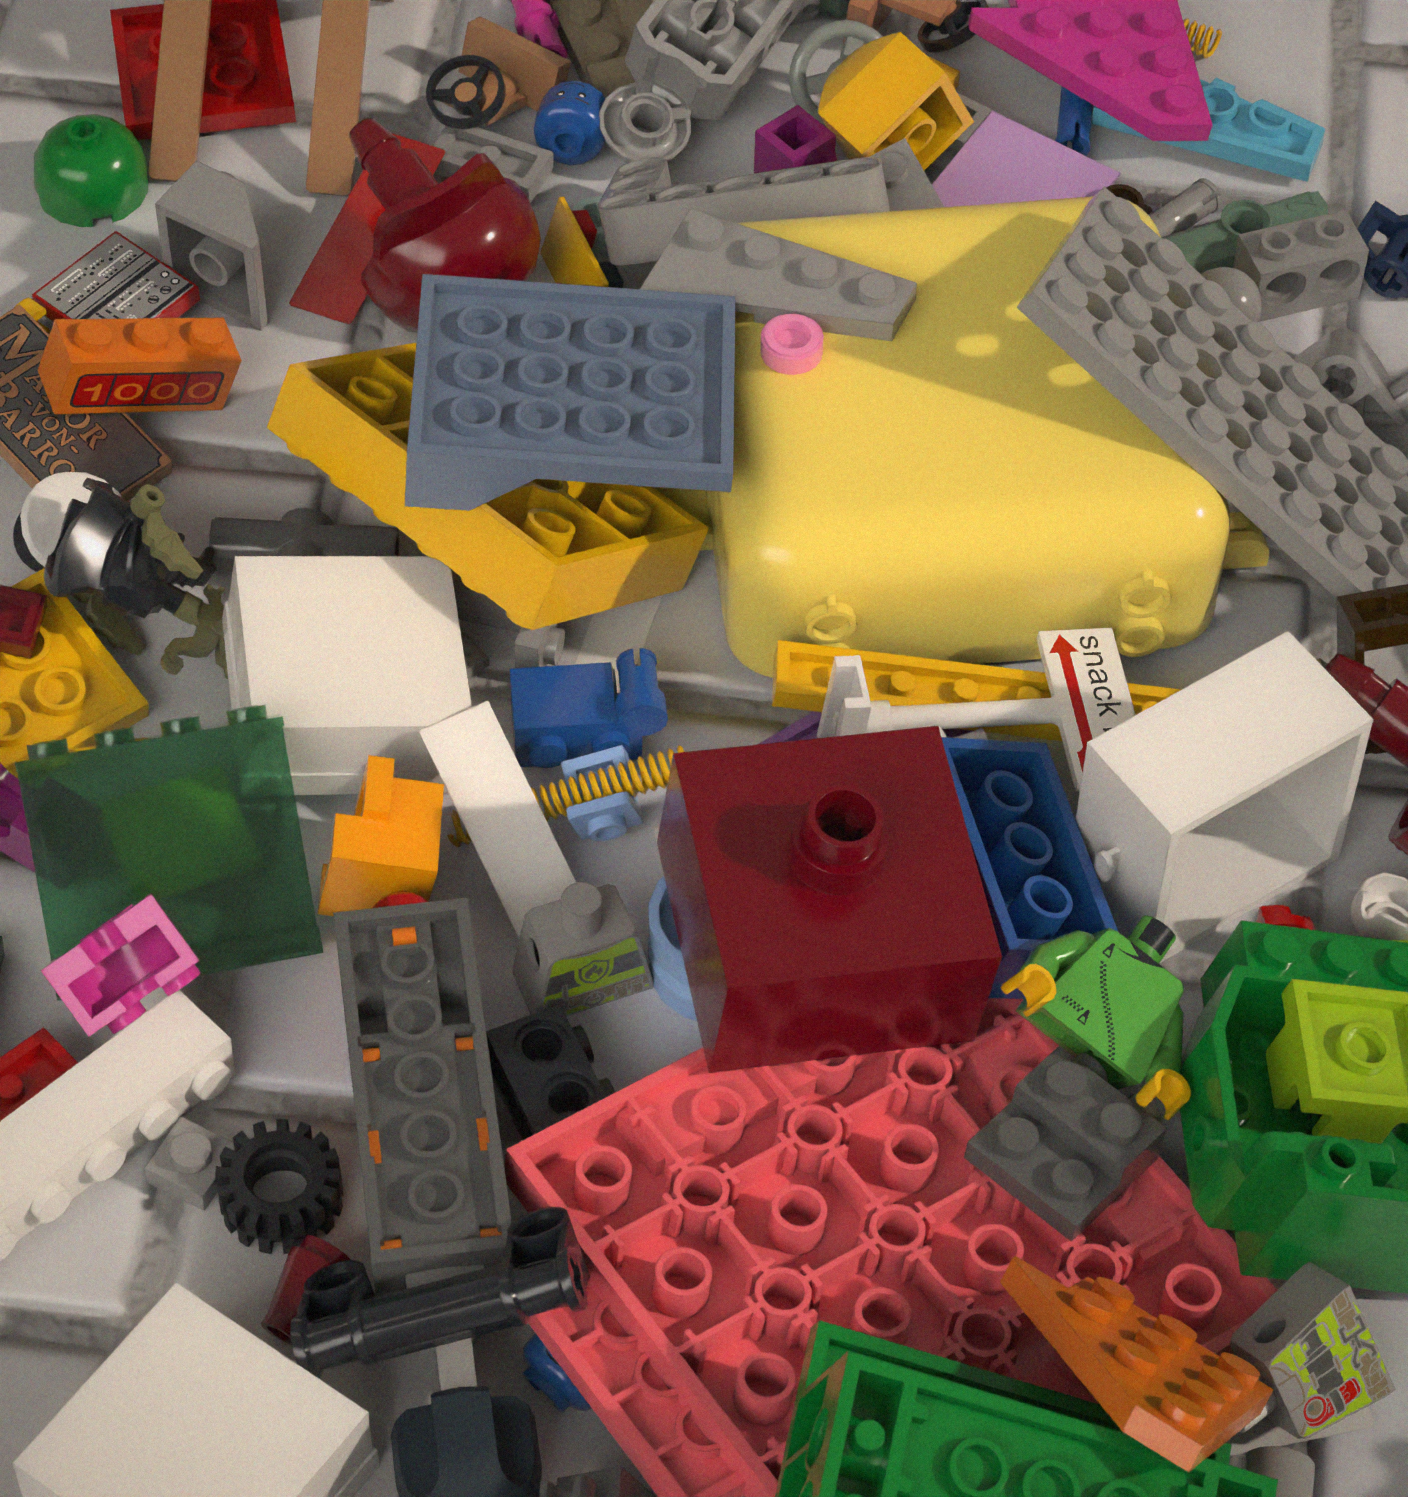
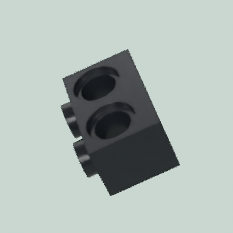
(538, 1090)

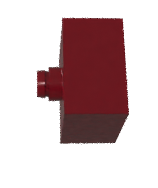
(826, 898)

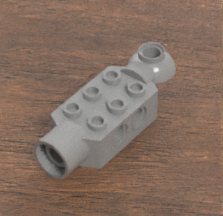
(688, 65)

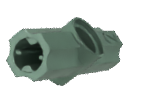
(1216, 242)

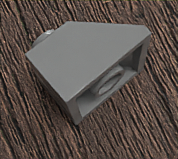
(214, 242)

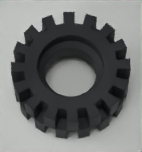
(272, 1153)

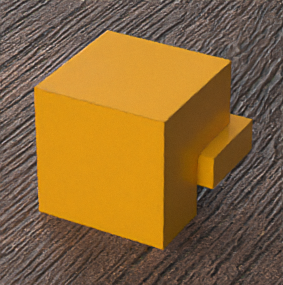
(385, 843)

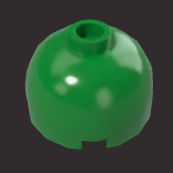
(89, 170)

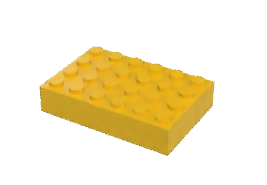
(534, 551)

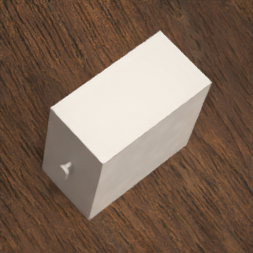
(1223, 792)

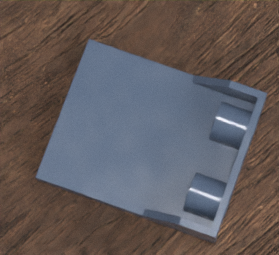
(567, 389)

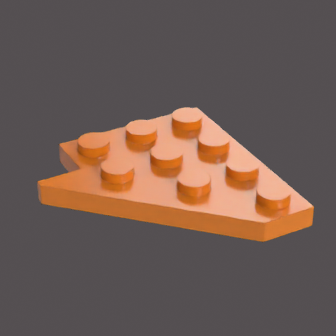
(1141, 1366)

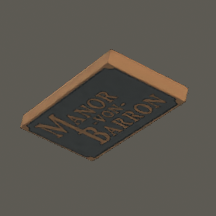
(49, 443)

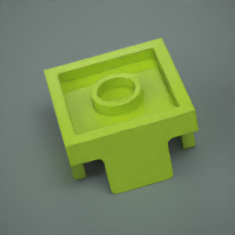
(1343, 1058)

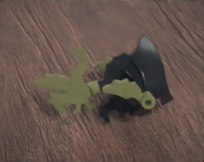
(125, 563)

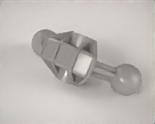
(1364, 387)

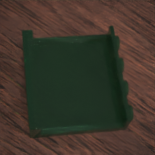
(177, 815)

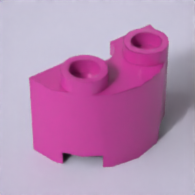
(121, 965)

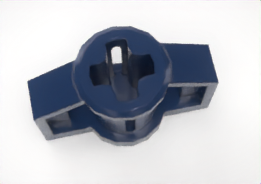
(1396, 230)

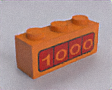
(138, 365)

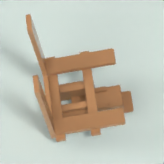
(335, 94)

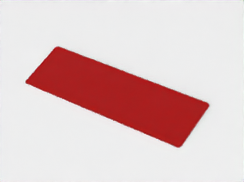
(334, 276)

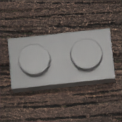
(513, 158)

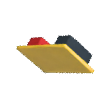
(569, 250)

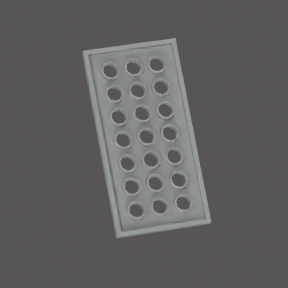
(1226, 397)

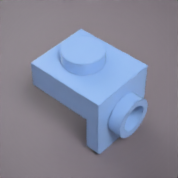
(606, 816)

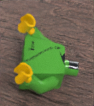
(1112, 1003)

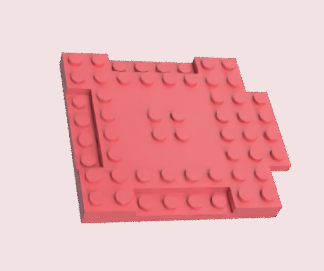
(835, 1194)

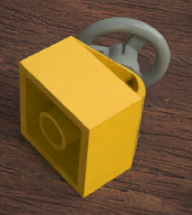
(879, 93)

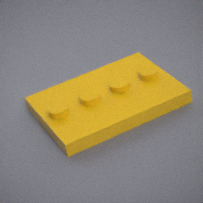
(65, 687)

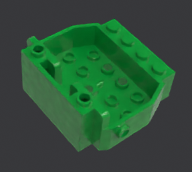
(1259, 1165)

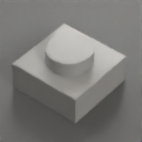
(188, 1163)

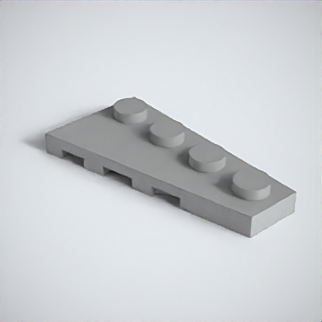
(780, 278)

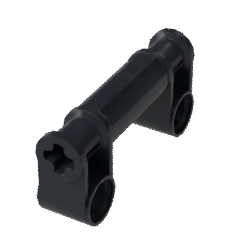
(347, 1323)

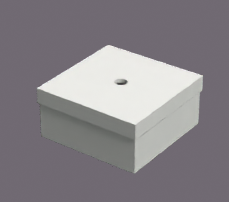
(349, 658)
(199, 1413)

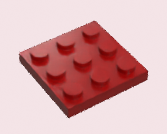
(244, 69)

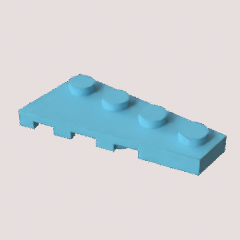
(1247, 133)

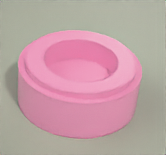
(791, 344)

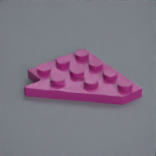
(1111, 53)

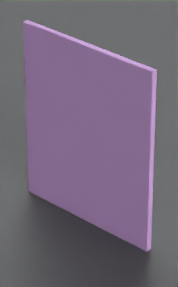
(1017, 165)

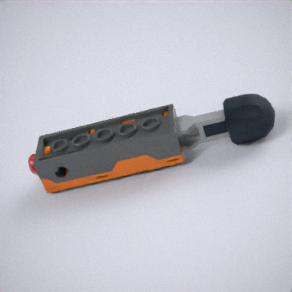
(432, 1172)

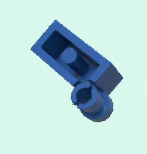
(578, 712)

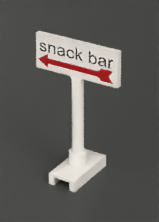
(1083, 682)

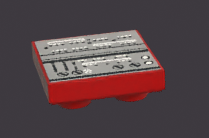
(117, 283)

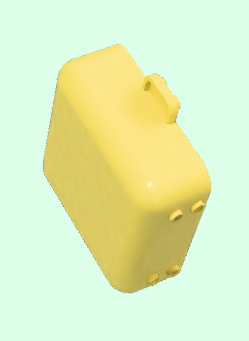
(955, 476)

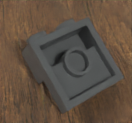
(1068, 1142)

